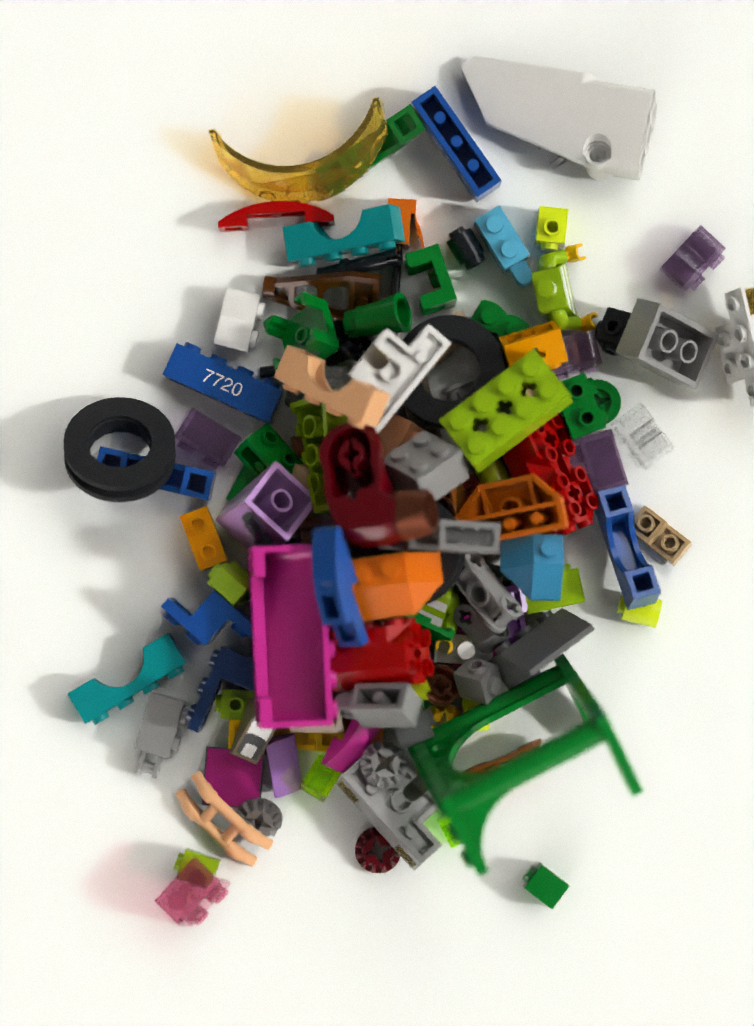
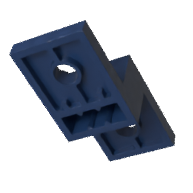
(226, 665)

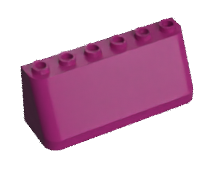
(289, 640)

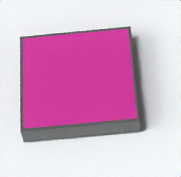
(232, 776)

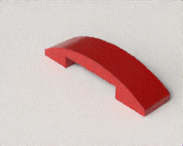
(239, 219)

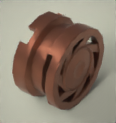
(442, 684)

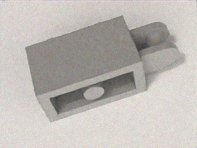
(381, 705)
(159, 731)

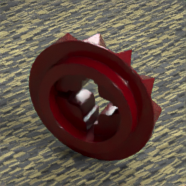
(371, 862)

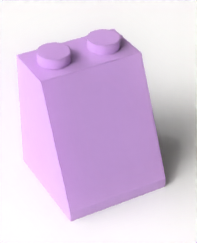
(275, 502)

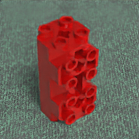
(548, 456)
(393, 655)

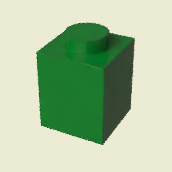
(544, 884)

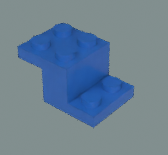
(208, 619)

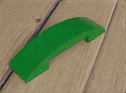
(402, 129)

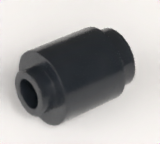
(466, 248)

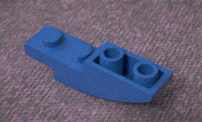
(332, 584)

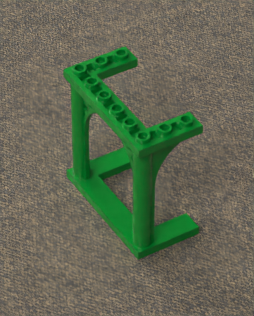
(473, 801)

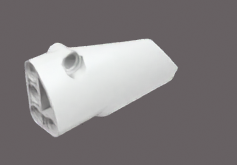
(567, 113)

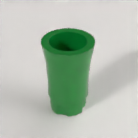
(372, 318)

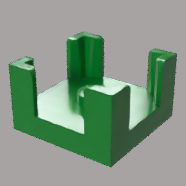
(427, 259)
(309, 329)

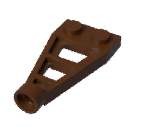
(362, 289)

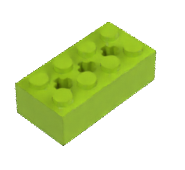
(506, 391)

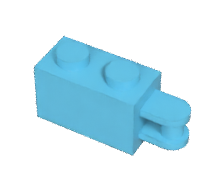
(504, 245)

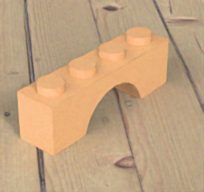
(306, 374)

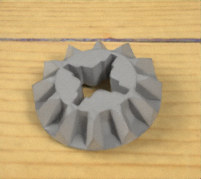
(383, 777)
(271, 816)

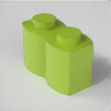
(230, 582)

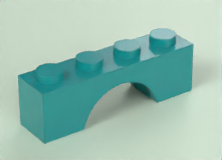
(376, 228)
(160, 660)

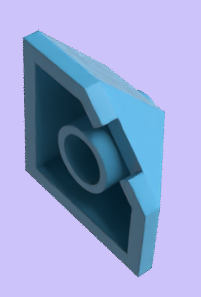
(534, 565)

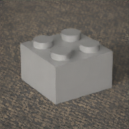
(426, 464)

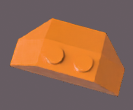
(520, 504)
(396, 583)

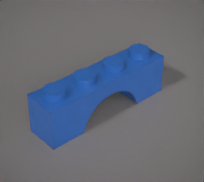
(183, 480)
(617, 526)

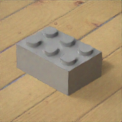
(667, 343)

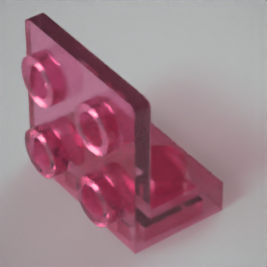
(192, 894)

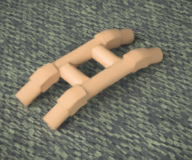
(237, 826)

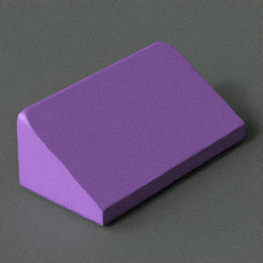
(284, 764)

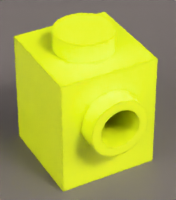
(551, 228)

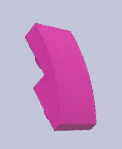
(345, 752)

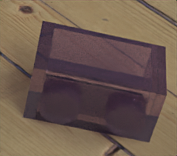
(207, 438)
(601, 460)

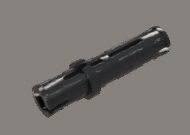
(365, 264)

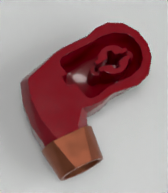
(363, 495)

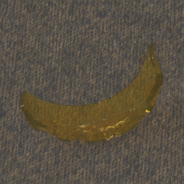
(311, 180)

